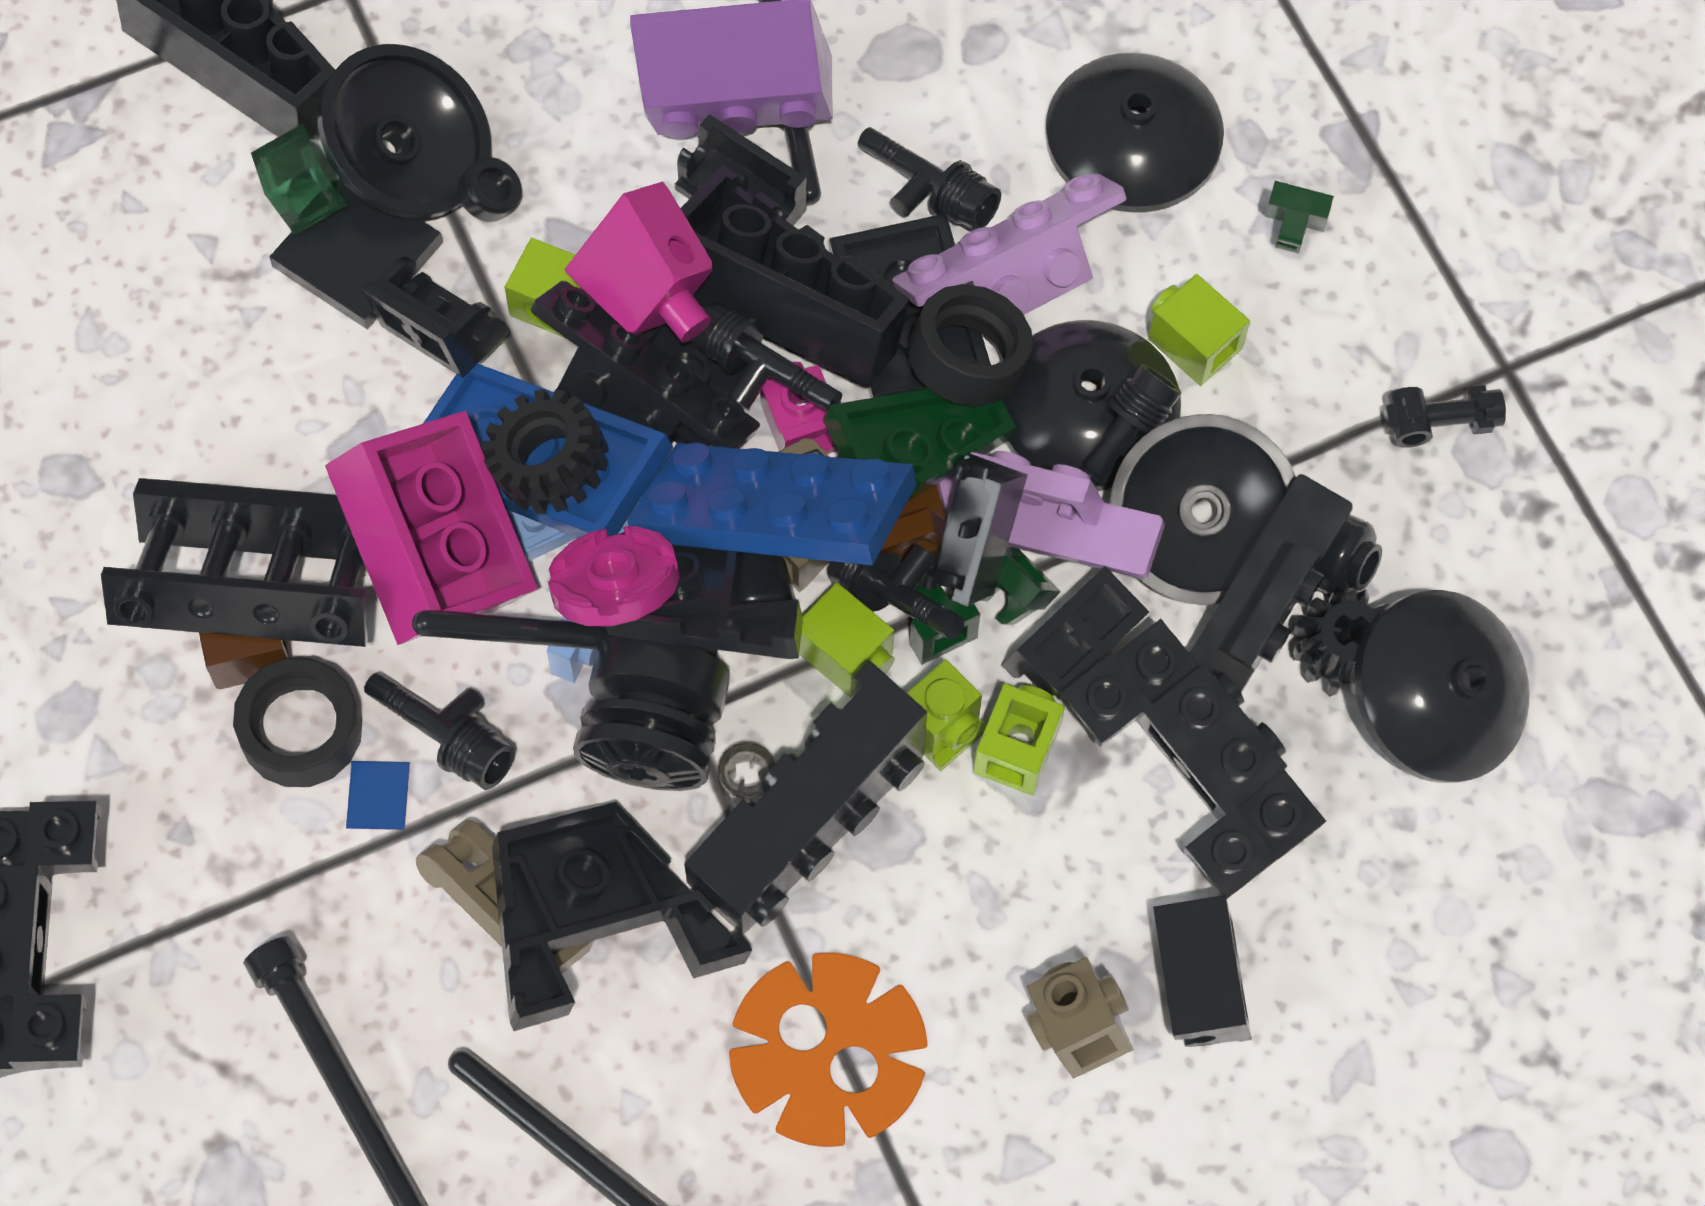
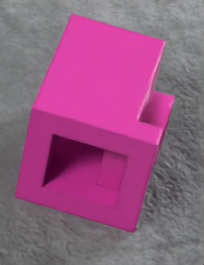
(793, 422)

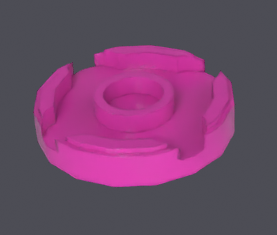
(613, 577)

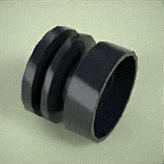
(652, 713)

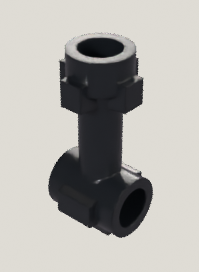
(1412, 418)

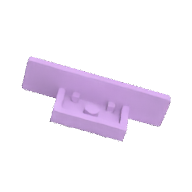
(1025, 256)
(1070, 521)

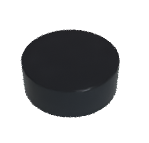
(489, 189)

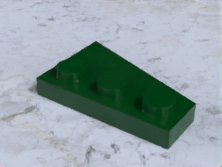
(917, 431)

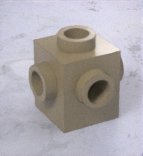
(1079, 1016)

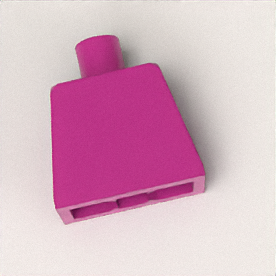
(645, 264)

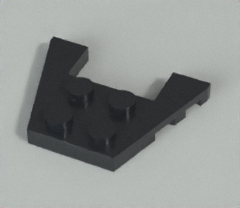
(707, 614)
(584, 882)

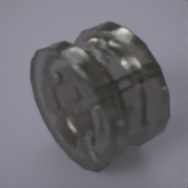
(738, 754)

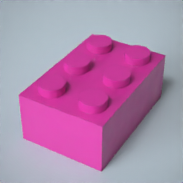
(430, 523)

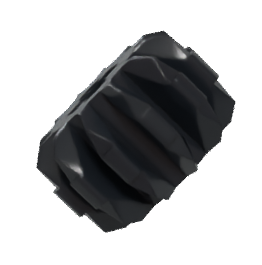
(1325, 628)

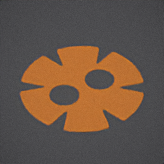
(815, 1102)

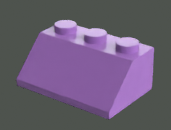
(734, 63)

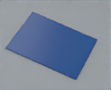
(377, 795)

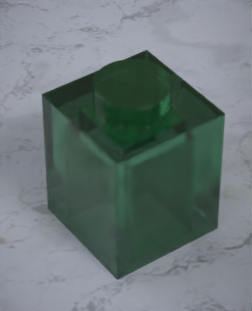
(298, 179)

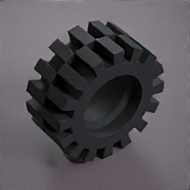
(530, 427)

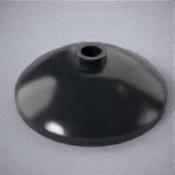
(419, 109)
(1153, 154)
(1053, 411)
(1193, 461)
(1416, 691)

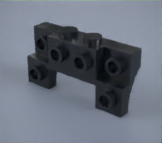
(1212, 746)
(37, 843)

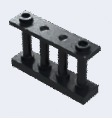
(243, 521)

